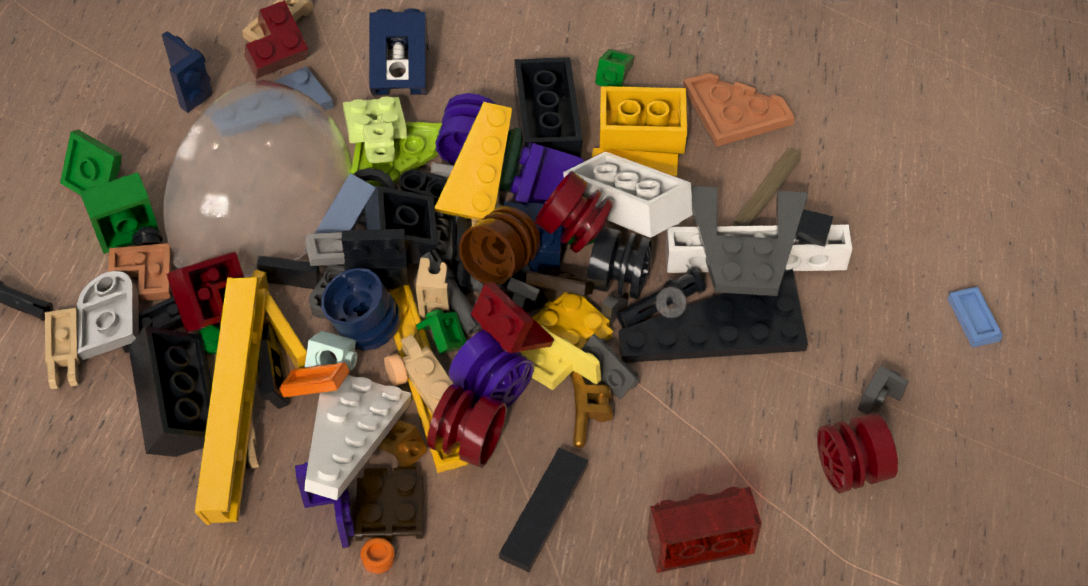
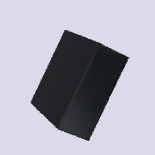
(814, 227)

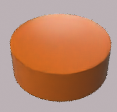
(377, 555)

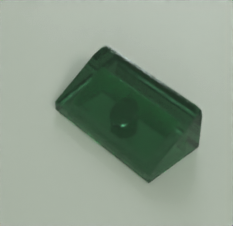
(511, 158)

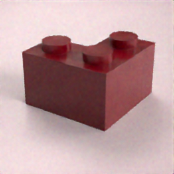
(280, 46)
(198, 289)

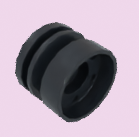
(620, 262)

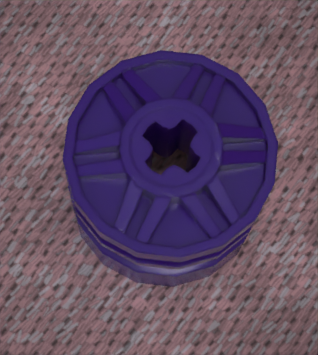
(457, 123)
(490, 370)

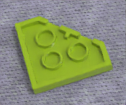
(409, 152)

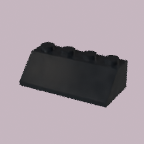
(171, 390)

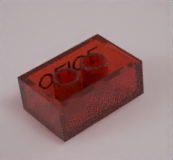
(703, 529)

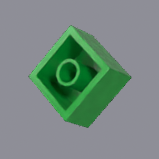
(118, 210)

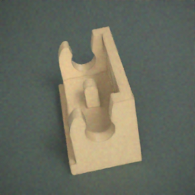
(431, 289)

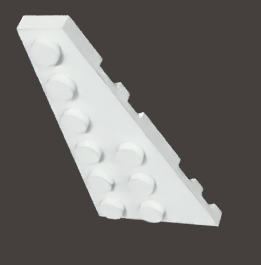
(349, 430)

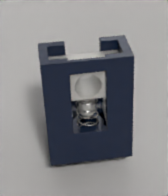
(398, 33)

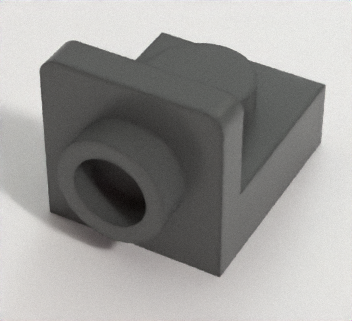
(883, 383)

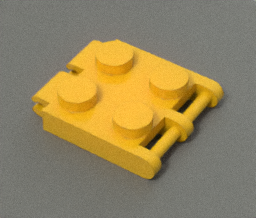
(574, 319)

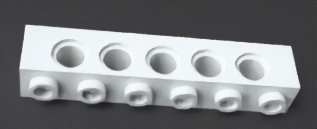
(685, 250)

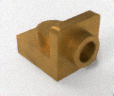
(404, 443)

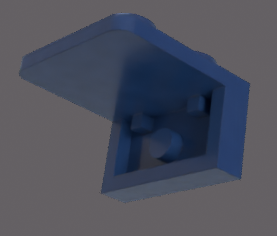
(187, 72)

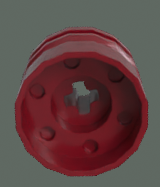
(574, 212)
(463, 425)
(857, 452)

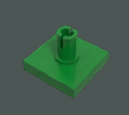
(88, 163)

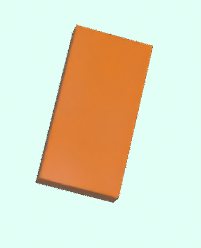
(314, 379)

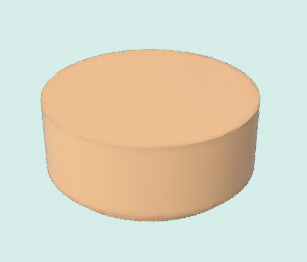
(395, 369)

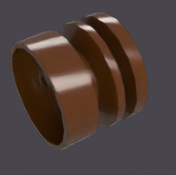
(499, 245)

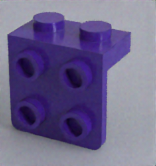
(540, 173)
(341, 506)

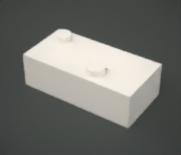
(641, 195)

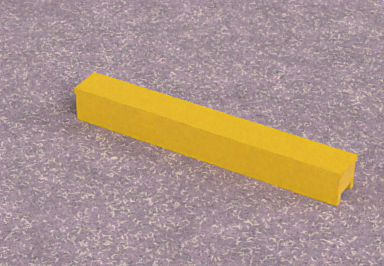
(231, 402)

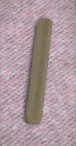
(768, 188)

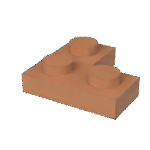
(147, 263)

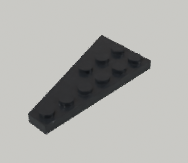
(721, 327)

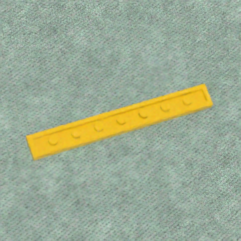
(407, 327)

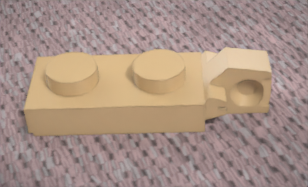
(424, 372)

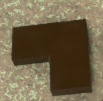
(560, 281)

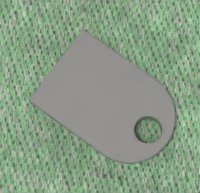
(107, 317)

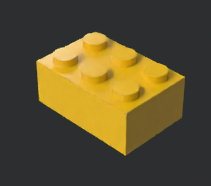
(643, 119)

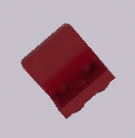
(508, 321)

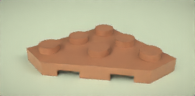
(735, 110)

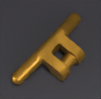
(583, 411)

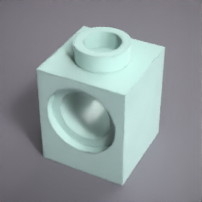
(323, 342)

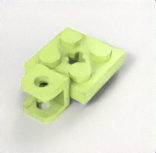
(375, 124)

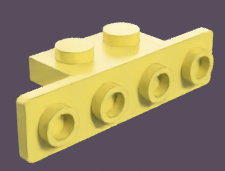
(559, 360)

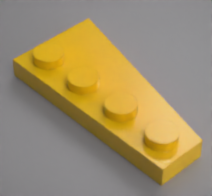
(477, 171)

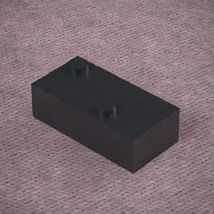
(547, 104)

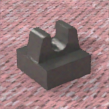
(523, 292)

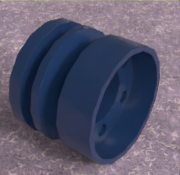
(361, 308)

